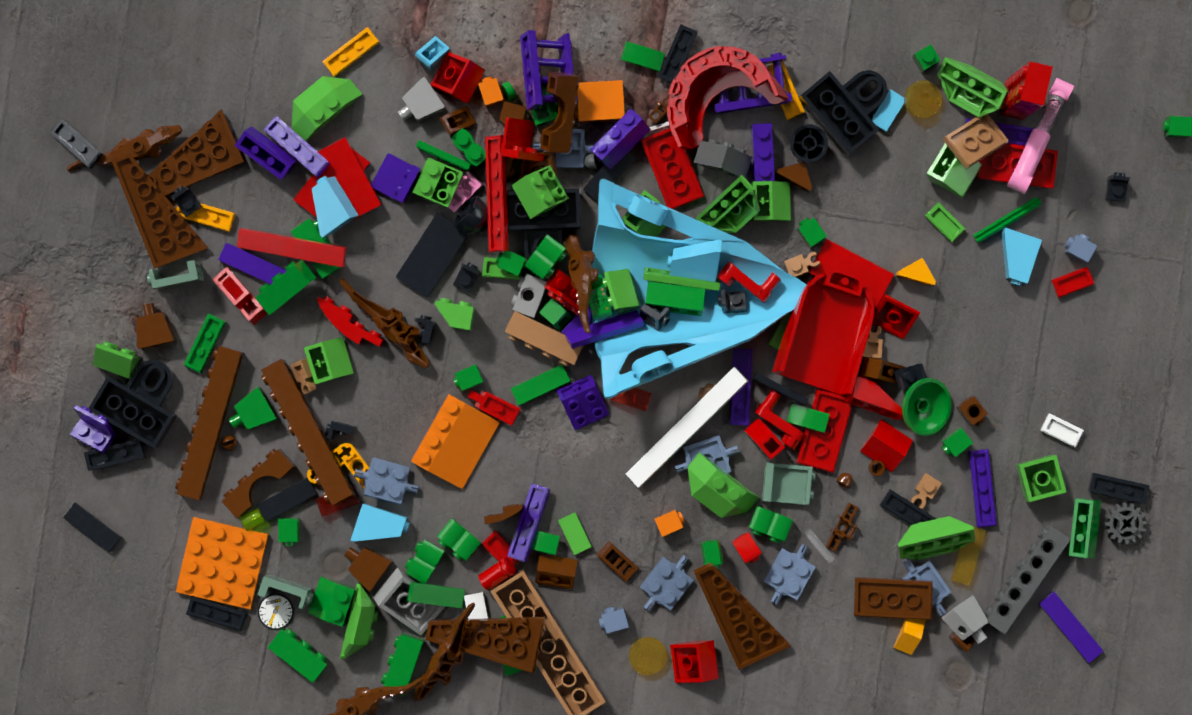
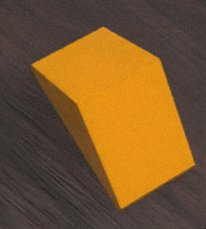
(917, 272)
(910, 635)

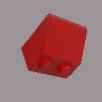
(457, 77)
(694, 661)

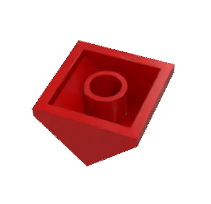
(894, 316)
(886, 445)

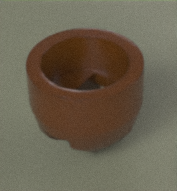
(230, 447)
(879, 468)
(845, 480)

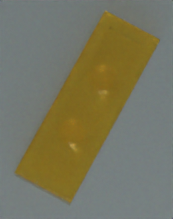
(967, 559)

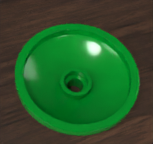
(933, 408)

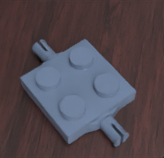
(577, 152)
(710, 448)
(386, 481)
(928, 572)
(789, 574)
(666, 583)

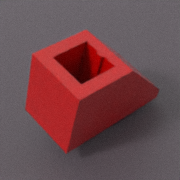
(764, 438)
(747, 548)

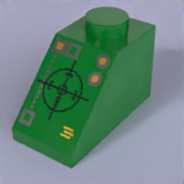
(599, 300)

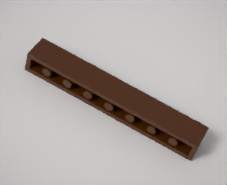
(210, 423)
(308, 432)

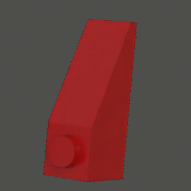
(872, 398)

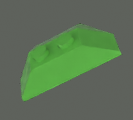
(971, 88)
(322, 104)
(732, 207)
(718, 489)
(935, 538)
(360, 622)

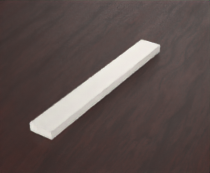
(686, 427)

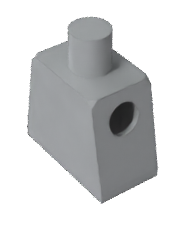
(421, 102)
(967, 620)

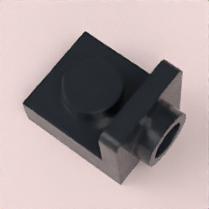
(1117, 187)
(186, 200)
(467, 277)
(732, 301)
(654, 318)
(426, 332)
(909, 375)
(342, 428)

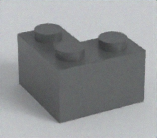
(723, 158)

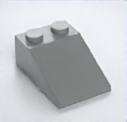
(393, 599)

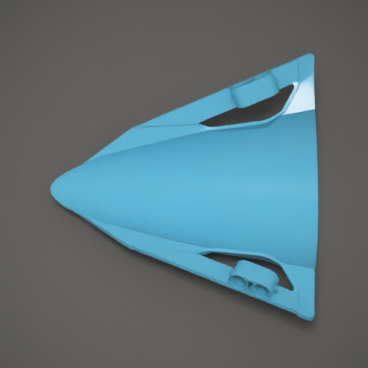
(707, 334)

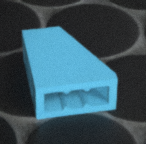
(331, 206)
(1019, 255)
(696, 261)
(378, 524)

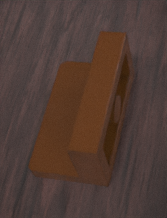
(556, 571)

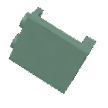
(194, 276)
(788, 483)
(271, 581)

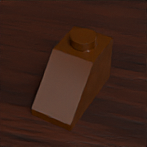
(880, 369)

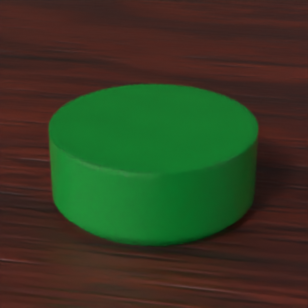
(509, 90)

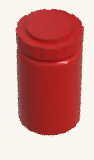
(497, 574)

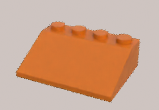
(455, 441)

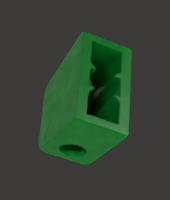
(253, 410)

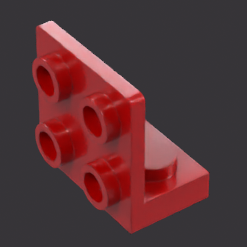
(518, 140)
(562, 290)

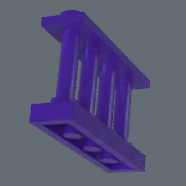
(531, 65)
(744, 102)

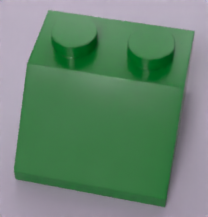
(332, 601)

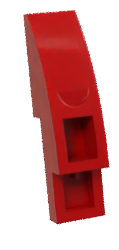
(342, 320)

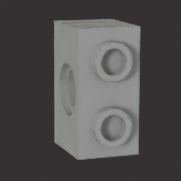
(531, 307)

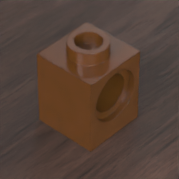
(964, 408)

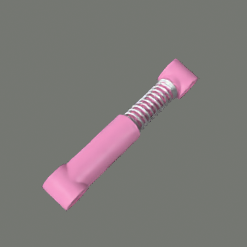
(1039, 137)

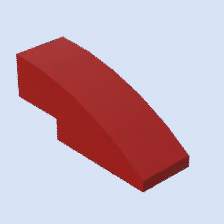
(240, 295)

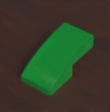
(642, 56)
(808, 418)
(545, 542)

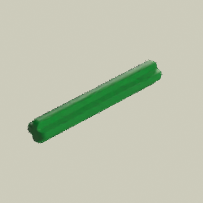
(1007, 220)

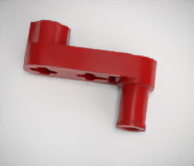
(731, 273)
(792, 435)

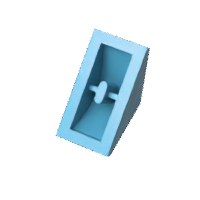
(432, 53)

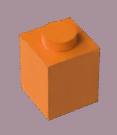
(491, 92)
(669, 522)

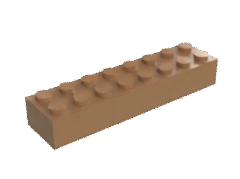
(556, 655)

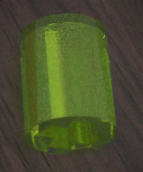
(252, 519)

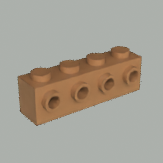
(542, 337)

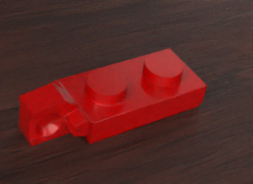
(495, 406)

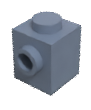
(1080, 248)
(613, 619)

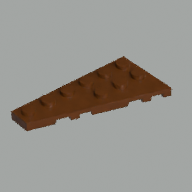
(199, 157)
(159, 223)
(742, 625)
(497, 639)

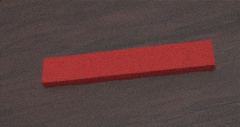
(496, 195)
(292, 247)

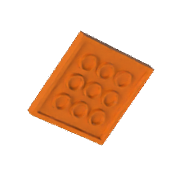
(222, 563)

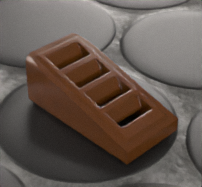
(606, 549)

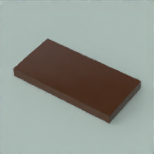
(893, 598)

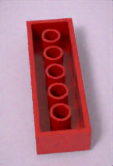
(1026, 90)

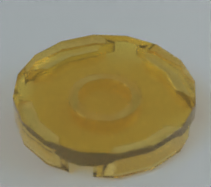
(922, 99)
(647, 655)

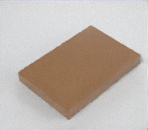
(975, 140)

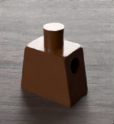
(153, 328)
(367, 566)

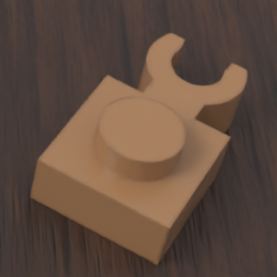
(799, 265)
(873, 346)
(303, 374)
(927, 488)

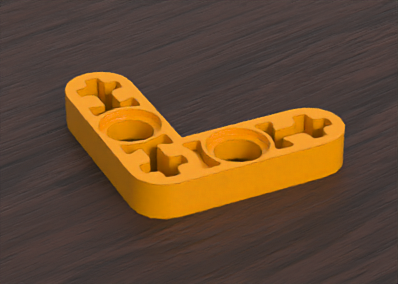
(348, 461)

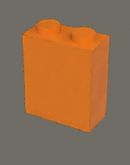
(600, 101)

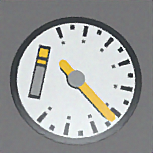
(275, 611)

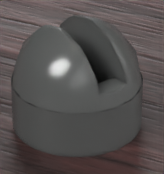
(591, 161)

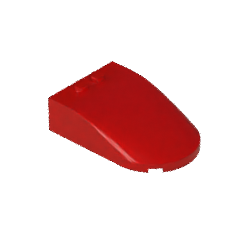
(827, 333)

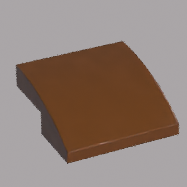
(508, 511)

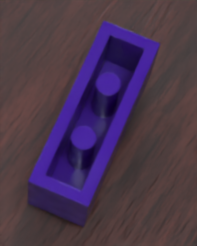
(620, 139)
(266, 152)
(762, 152)

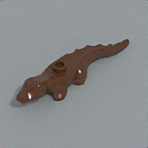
(139, 147)
(581, 274)
(392, 326)
(445, 657)
(367, 700)

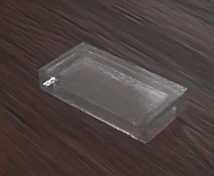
(819, 545)

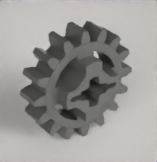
(1131, 517)

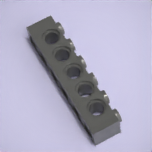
(1036, 575)

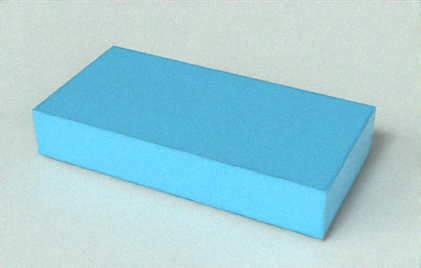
(888, 110)

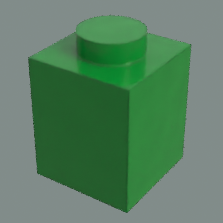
(926, 58)
(1177, 127)
(811, 231)
(510, 262)
(556, 315)
(468, 378)
(956, 443)
(289, 531)

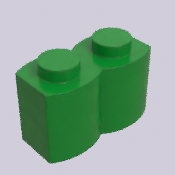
(465, 144)
(545, 257)
(770, 523)
(458, 539)
(712, 552)
(424, 561)

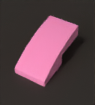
(466, 189)

